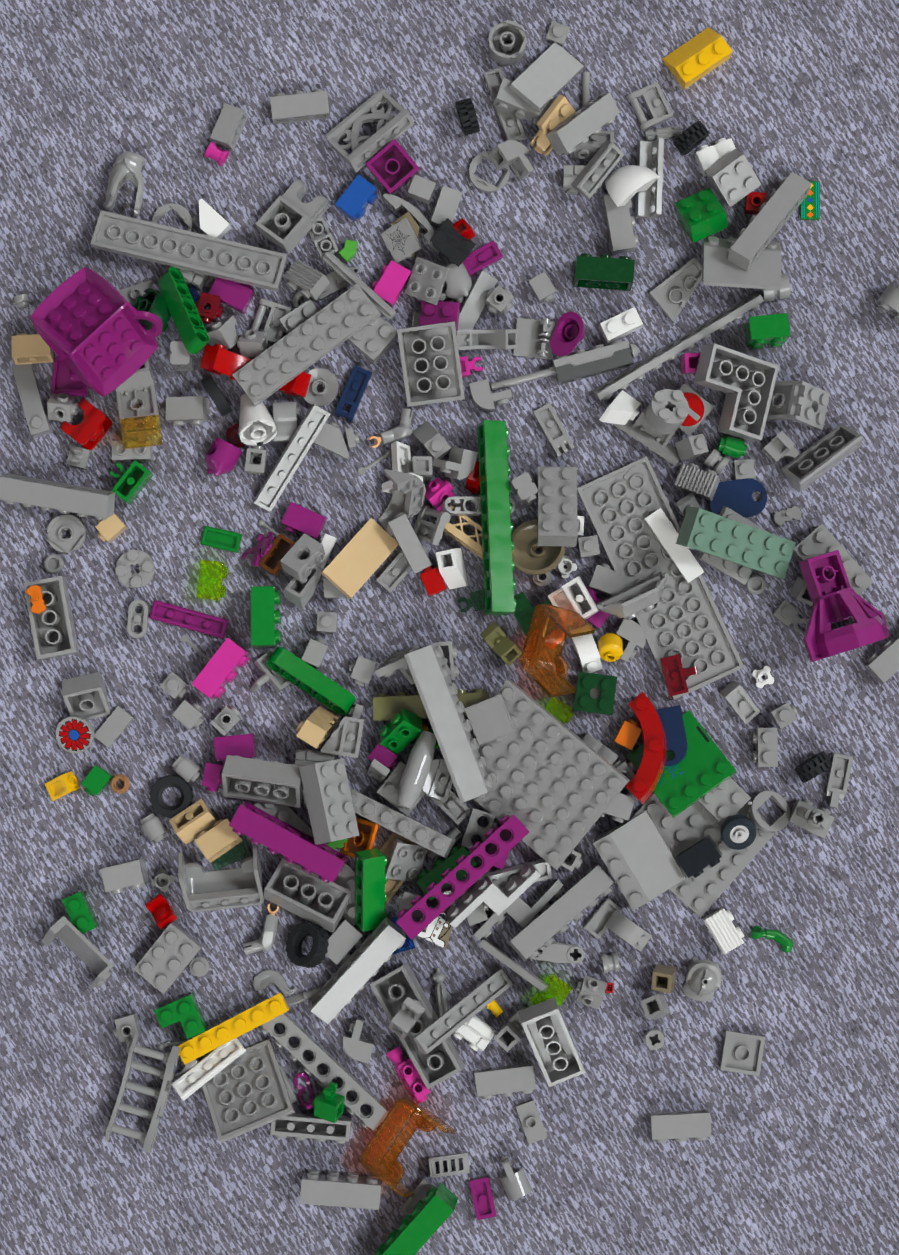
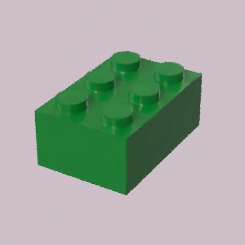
(265, 616)

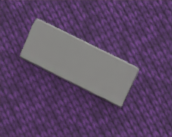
(597, 169)

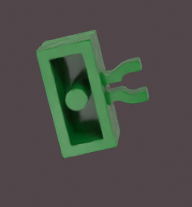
(131, 482)

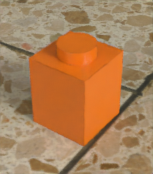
(628, 734)

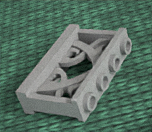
(369, 111)

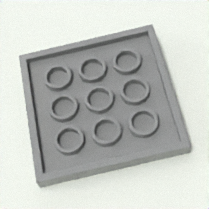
(248, 1093)

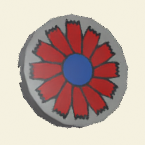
(75, 734)

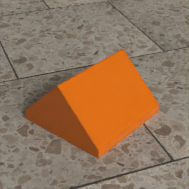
(366, 840)

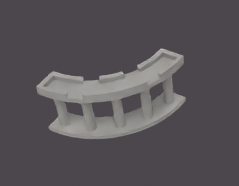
(160, 1094)

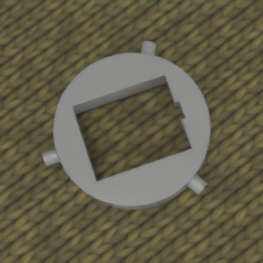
(481, 184)
(181, 211)
(778, 824)

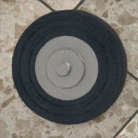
(738, 832)

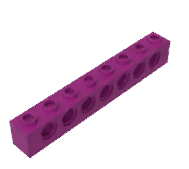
(517, 833)

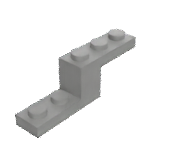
(492, 895)
(520, 911)

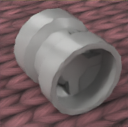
(713, 458)

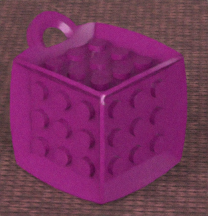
(96, 331)

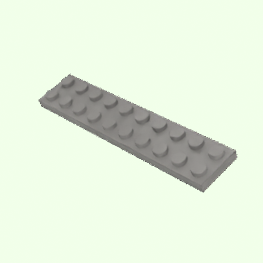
(189, 250)

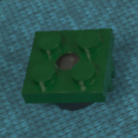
(595, 693)

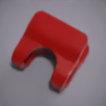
(92, 427)

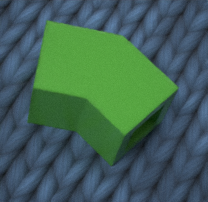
(349, 250)

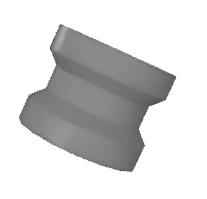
(610, 962)
(650, 1038)

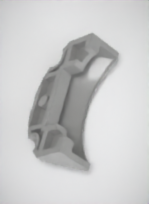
(406, 497)

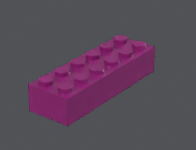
(288, 841)

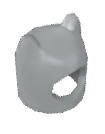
(457, 282)

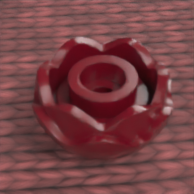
(231, 437)

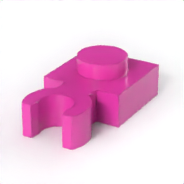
(467, 365)

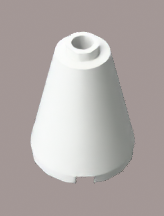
(255, 423)

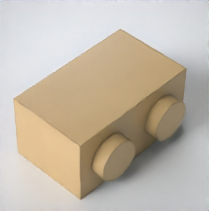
(30, 349)
(193, 821)
(217, 840)

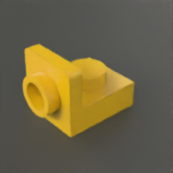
(62, 785)

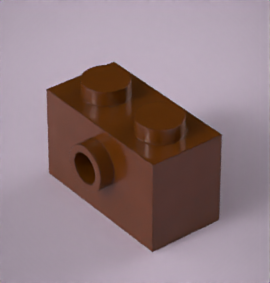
(279, 548)

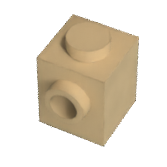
(110, 528)

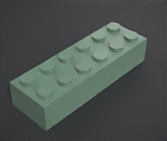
(735, 542)

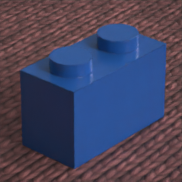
(356, 198)

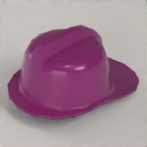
(567, 334)

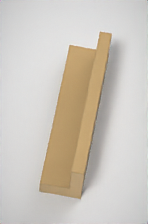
(462, 538)

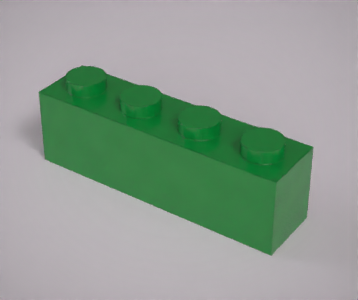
(370, 888)

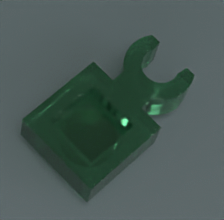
(477, 601)

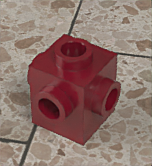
(210, 302)

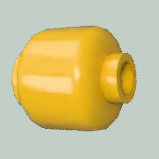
(610, 647)

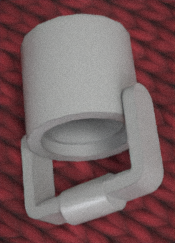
(514, 1180)

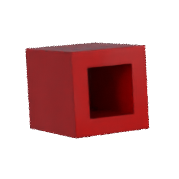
(432, 581)

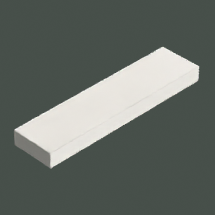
(679, 554)
(208, 1068)

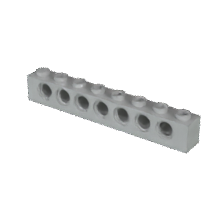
(364, 1096)

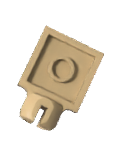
(555, 115)

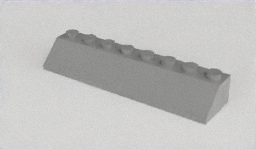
(449, 722)

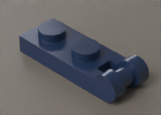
(353, 393)

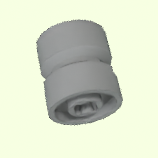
(784, 293)

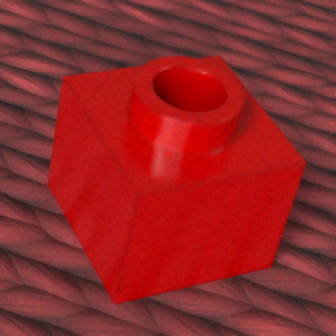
(750, 206)

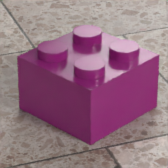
(392, 167)

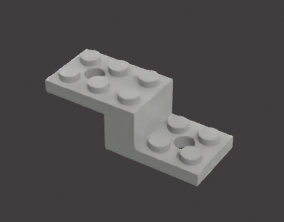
(138, 390)

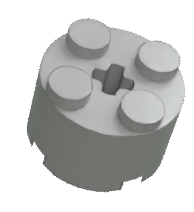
(497, 40)
(889, 302)
(667, 411)

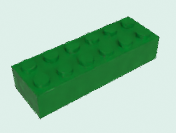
(422, 1223)

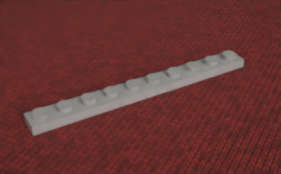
(683, 343)

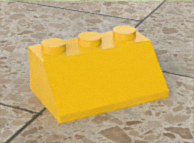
(697, 57)

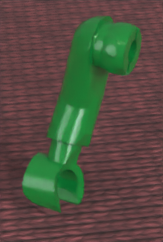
(785, 942)

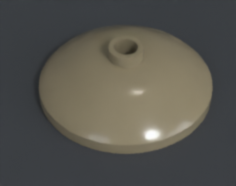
(525, 548)

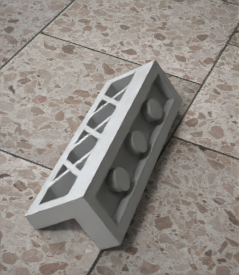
(649, 202)

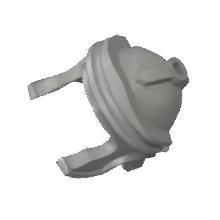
(696, 974)

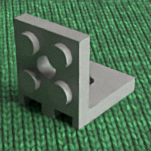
(799, 403)

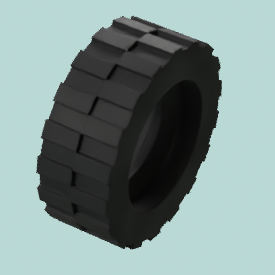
(157, 791)
(318, 949)

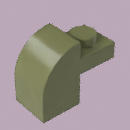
(500, 644)

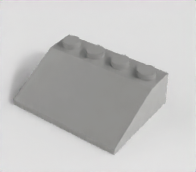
(719, 271)
(431, 364)
(639, 859)

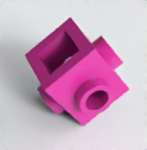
(437, 492)

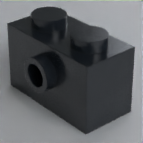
(699, 856)

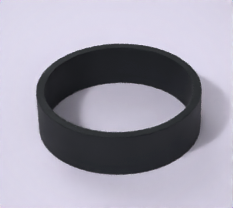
(216, 395)

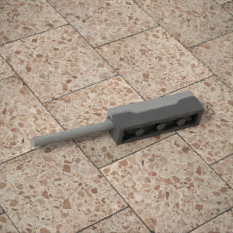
(581, 364)

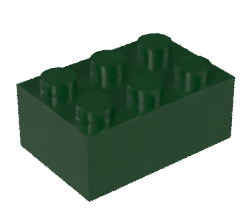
(604, 272)

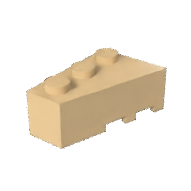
(317, 727)

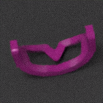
(309, 1104)

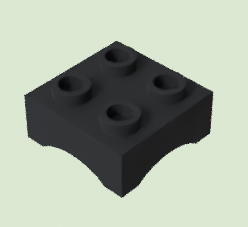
(452, 243)

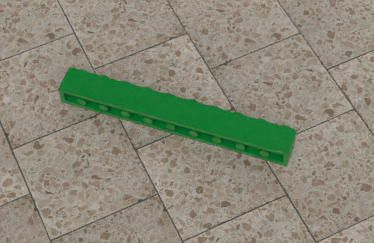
(495, 518)

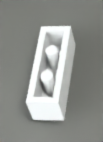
(328, 543)

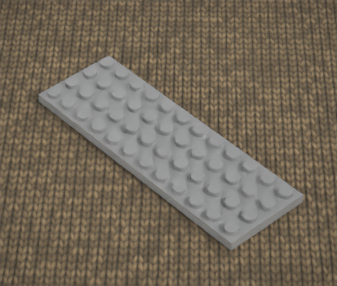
(686, 614)

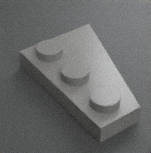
(677, 289)

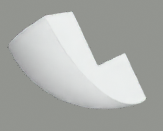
(627, 181)

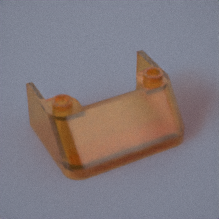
(545, 644)
(391, 1139)

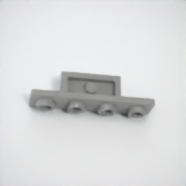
(651, 438)

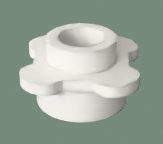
(570, 567)
(758, 677)

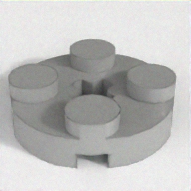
(55, 534)
(124, 570)

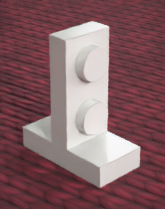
(400, 462)

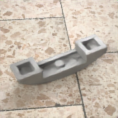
(398, 203)

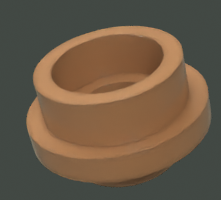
(113, 783)

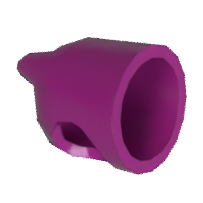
(221, 457)

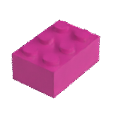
(221, 669)

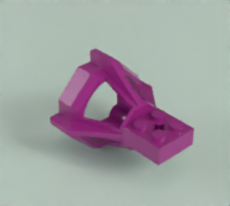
(834, 602)

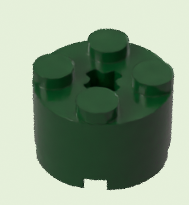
(155, 304)

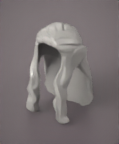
(126, 167)

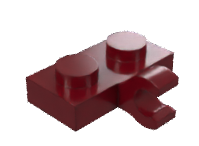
(675, 674)

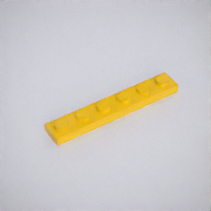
(233, 1028)

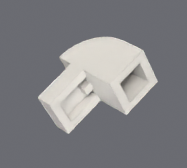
(587, 653)

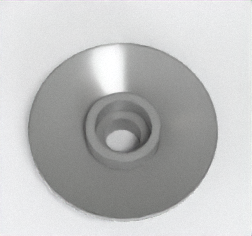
(321, 377)

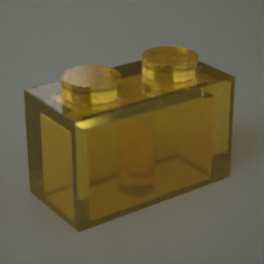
(141, 431)

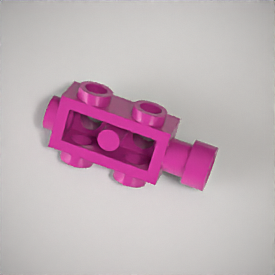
(412, 1078)

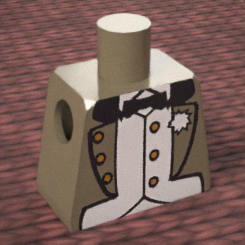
(438, 930)

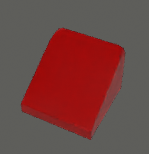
(464, 229)

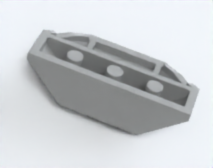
(635, 598)

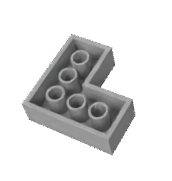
(747, 387)

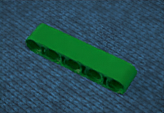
(183, 310)
(311, 681)

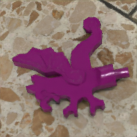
(259, 549)

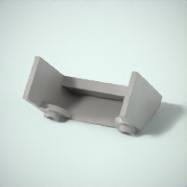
(221, 888)

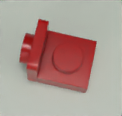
(473, 480)
(161, 911)

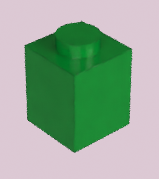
(96, 781)

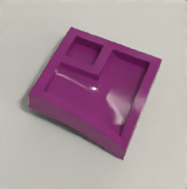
(66, 381)

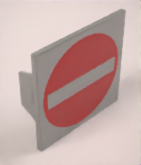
(698, 409)

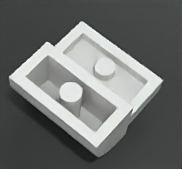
(574, 597)

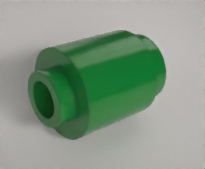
(732, 446)

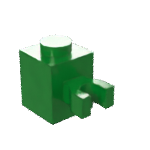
(329, 1104)

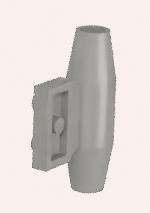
(424, 774)

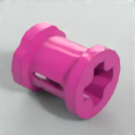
(216, 154)

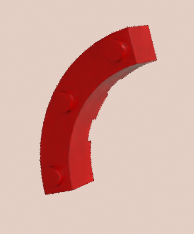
(222, 361)
(654, 749)

